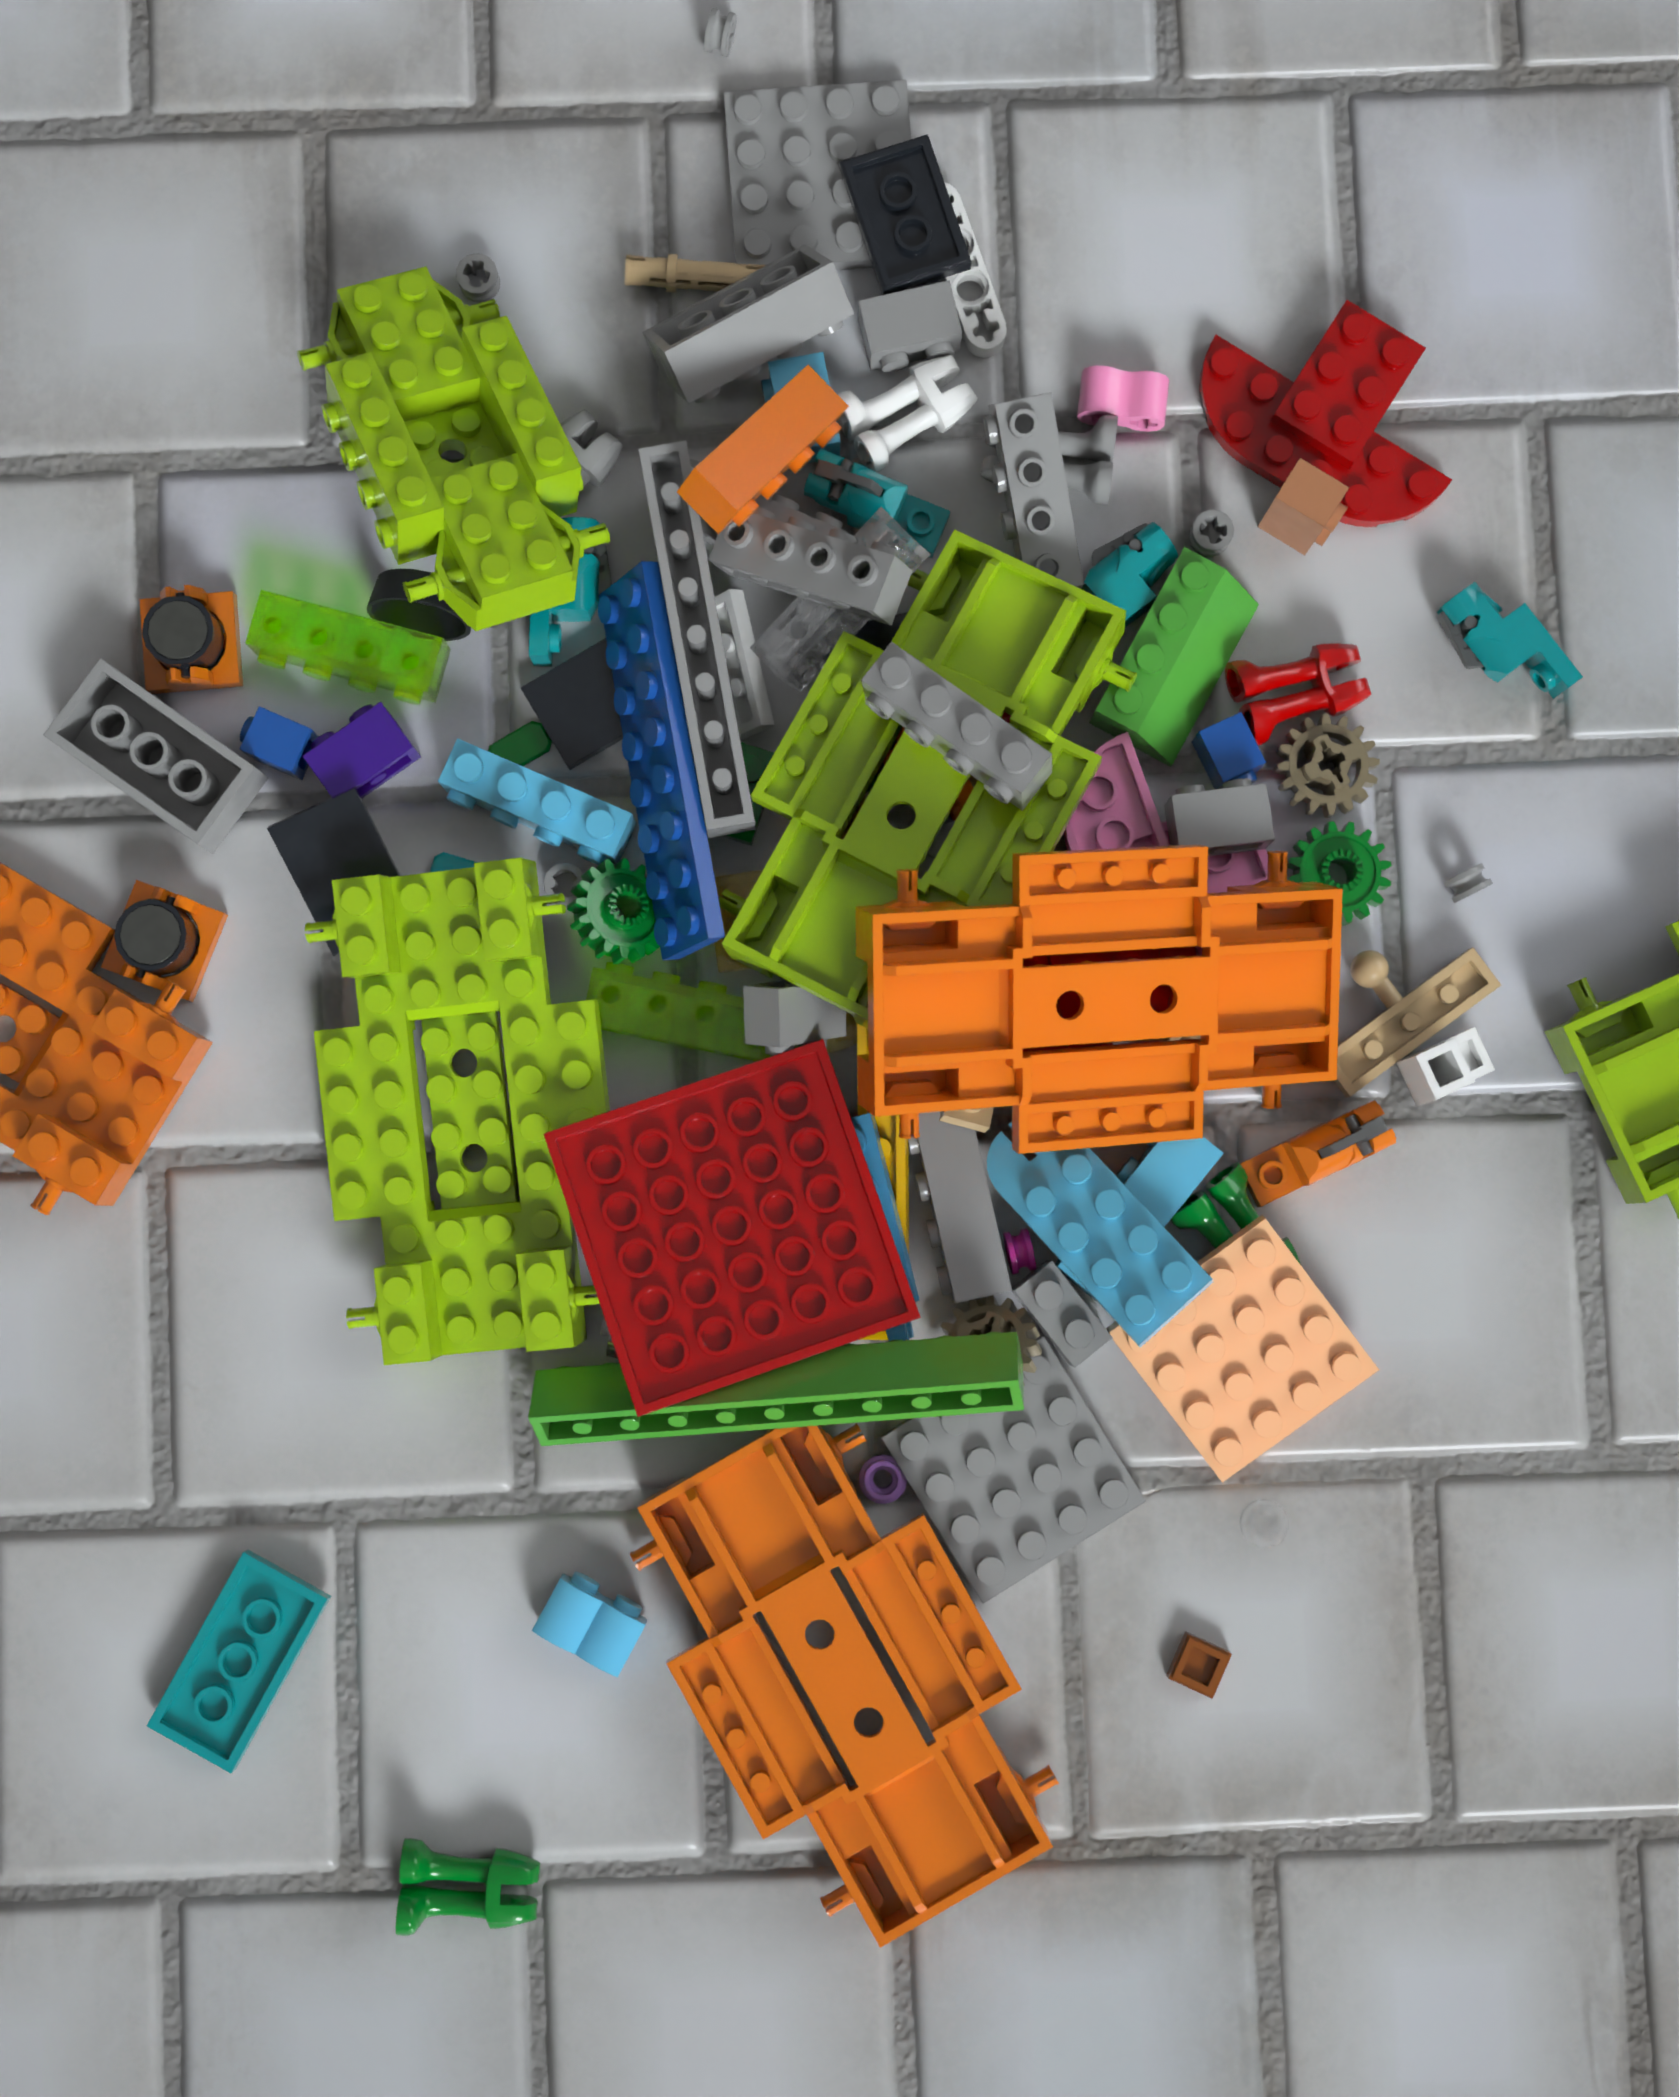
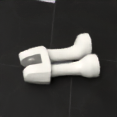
(921, 386)

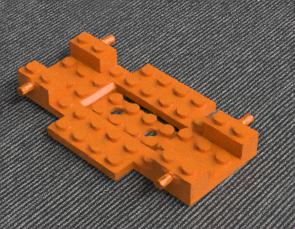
(960, 1007)
(98, 1074)
(923, 1816)

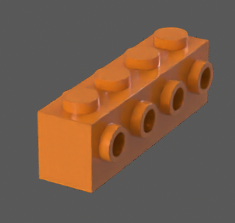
(763, 449)

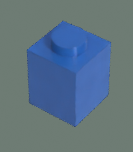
(277, 742)
(1228, 751)

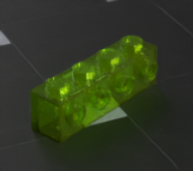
(347, 647)
(671, 1012)

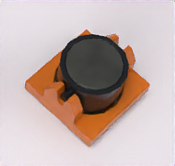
(188, 640)
(160, 939)

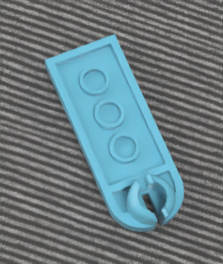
(1100, 1234)

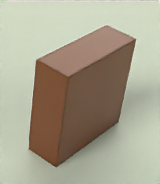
(1198, 1664)

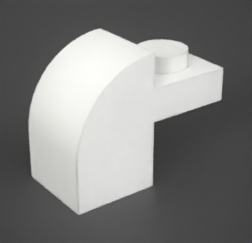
(1445, 1066)

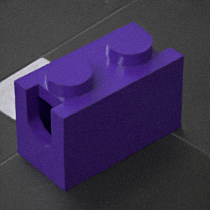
(362, 752)

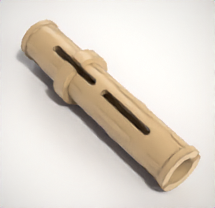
(684, 273)

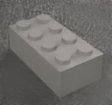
(749, 324)
(156, 756)

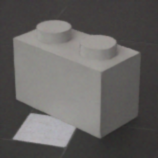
(909, 326)
(1222, 819)
(787, 1015)
(1061, 1313)

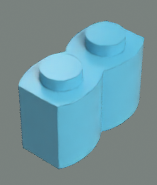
(591, 1623)

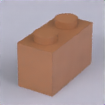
(1305, 508)

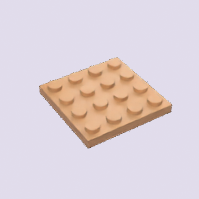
(1249, 1352)

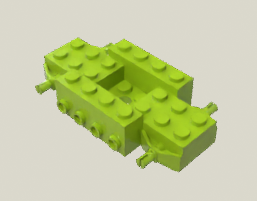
(433, 376)

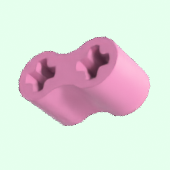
(1134, 397)

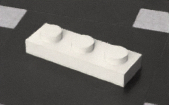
(743, 665)

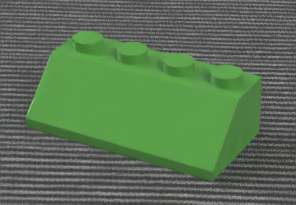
(1177, 657)

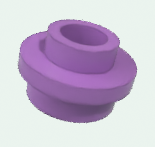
(882, 1494)

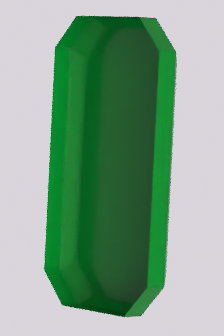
(523, 744)

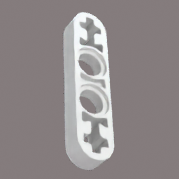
(992, 317)

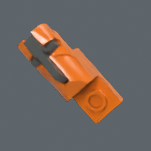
(1317, 1153)

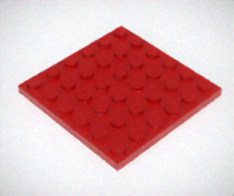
(730, 1227)

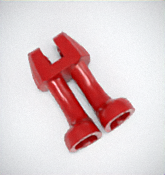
(1248, 680)

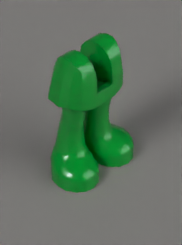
(1229, 1191)
(500, 1910)

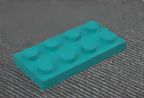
(239, 1661)

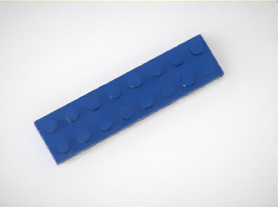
(660, 763)

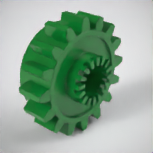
(1353, 855)
(596, 914)

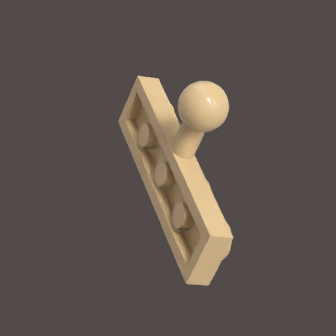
(1408, 1018)

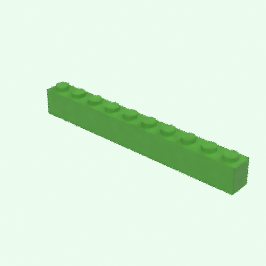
(825, 1389)

